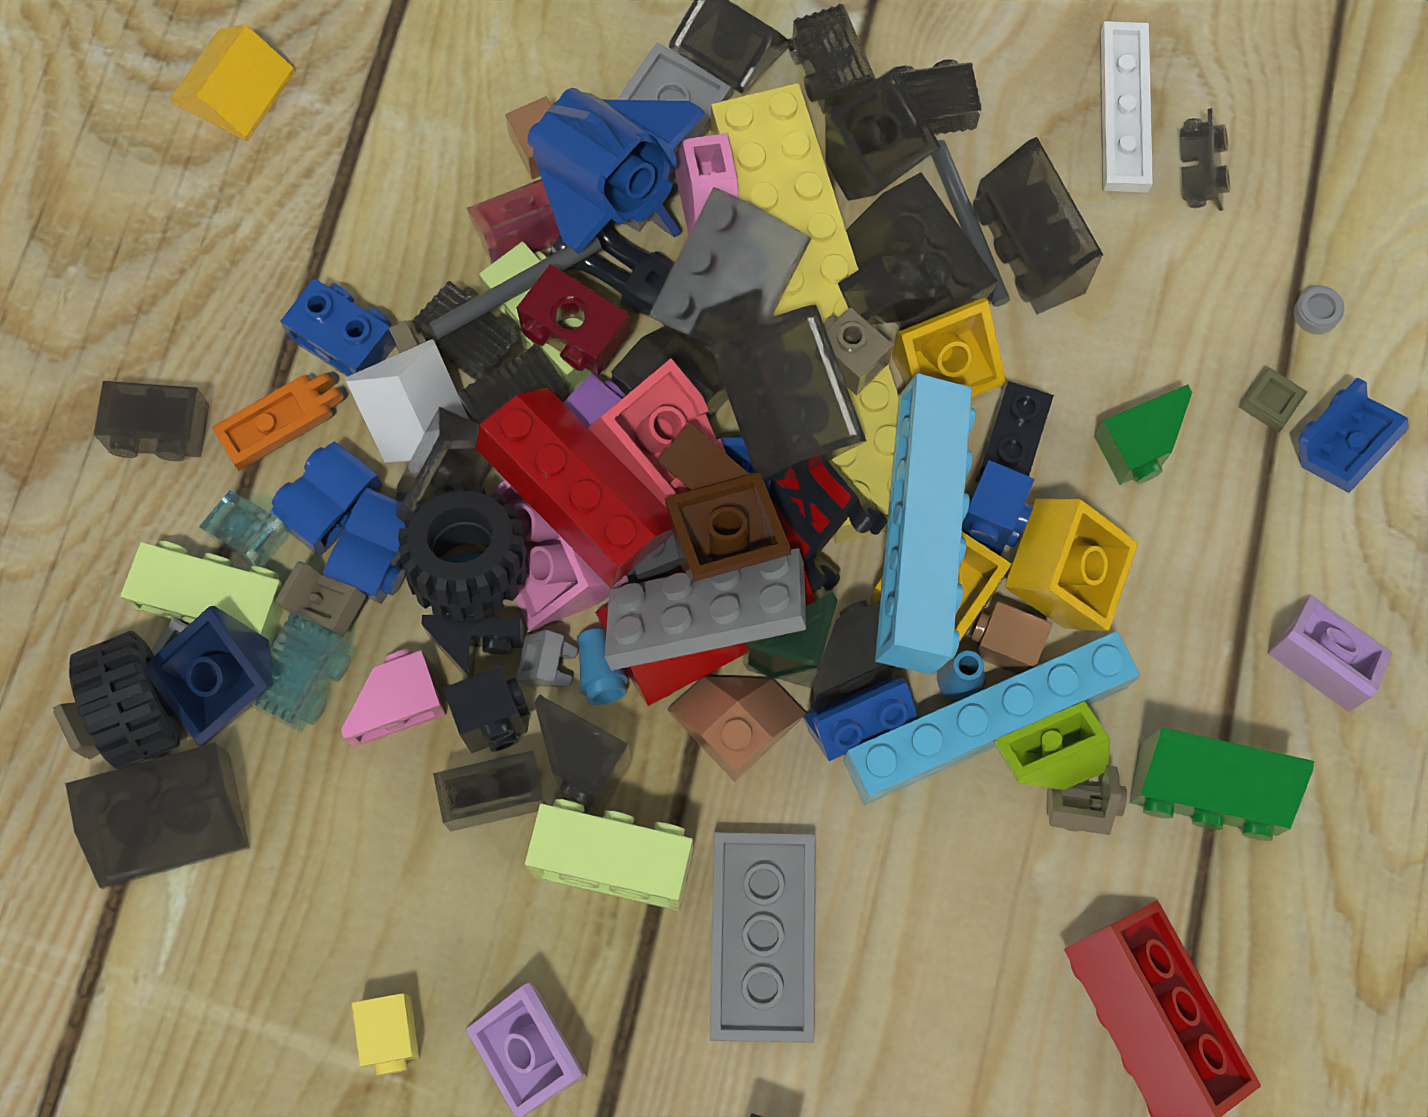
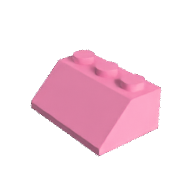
(557, 577)

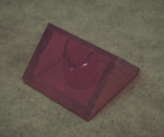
(514, 218)

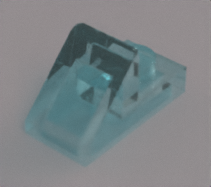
(245, 529)

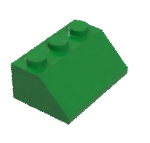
(1219, 783)

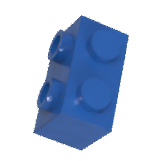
(337, 329)
(998, 508)

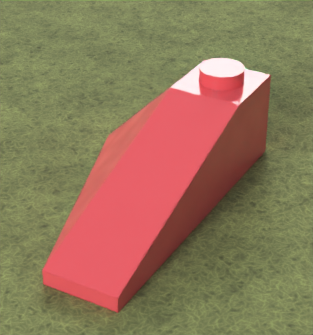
(648, 421)

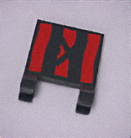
(814, 510)

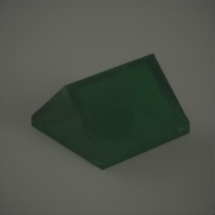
(797, 654)

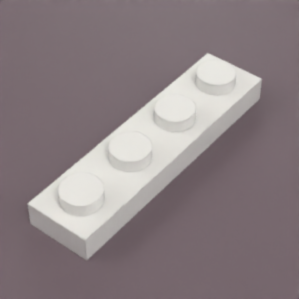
(1126, 107)

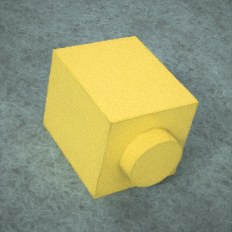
(385, 1033)

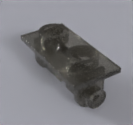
(1204, 144)

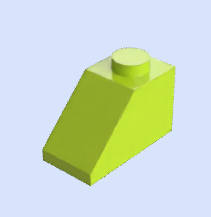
(1057, 749)

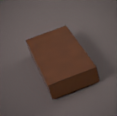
(698, 460)

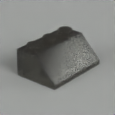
(917, 222)
(1037, 228)
(729, 270)
(787, 394)
(158, 815)

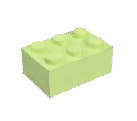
(610, 854)

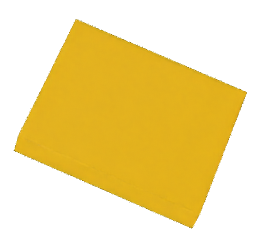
(234, 81)
(953, 348)

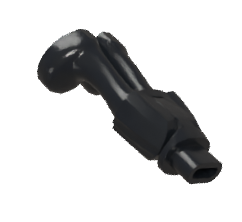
(637, 289)

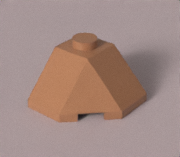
(736, 719)

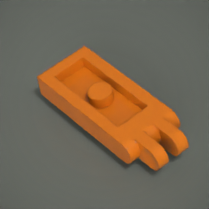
(277, 418)

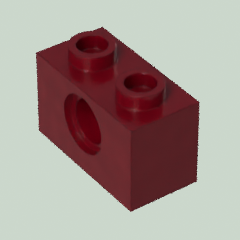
(561, 297)

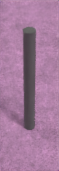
(967, 217)
(507, 290)

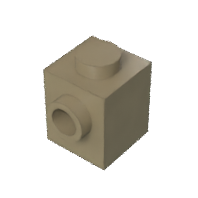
(858, 349)

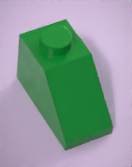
(1143, 436)

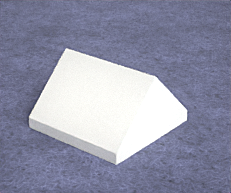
(402, 398)

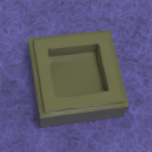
(1273, 399)

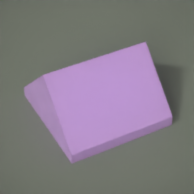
(1331, 655)
(525, 1051)

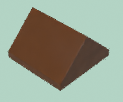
(726, 527)

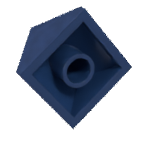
(212, 672)

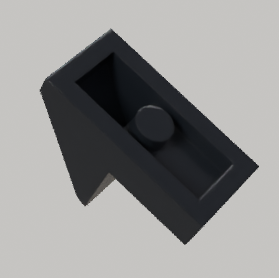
(460, 638)

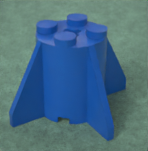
(608, 160)

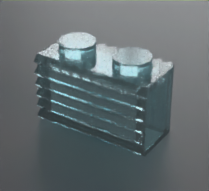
(302, 668)

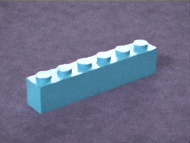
(925, 526)
(976, 721)

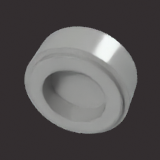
(1318, 310)

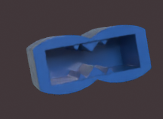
(322, 499)
(368, 548)

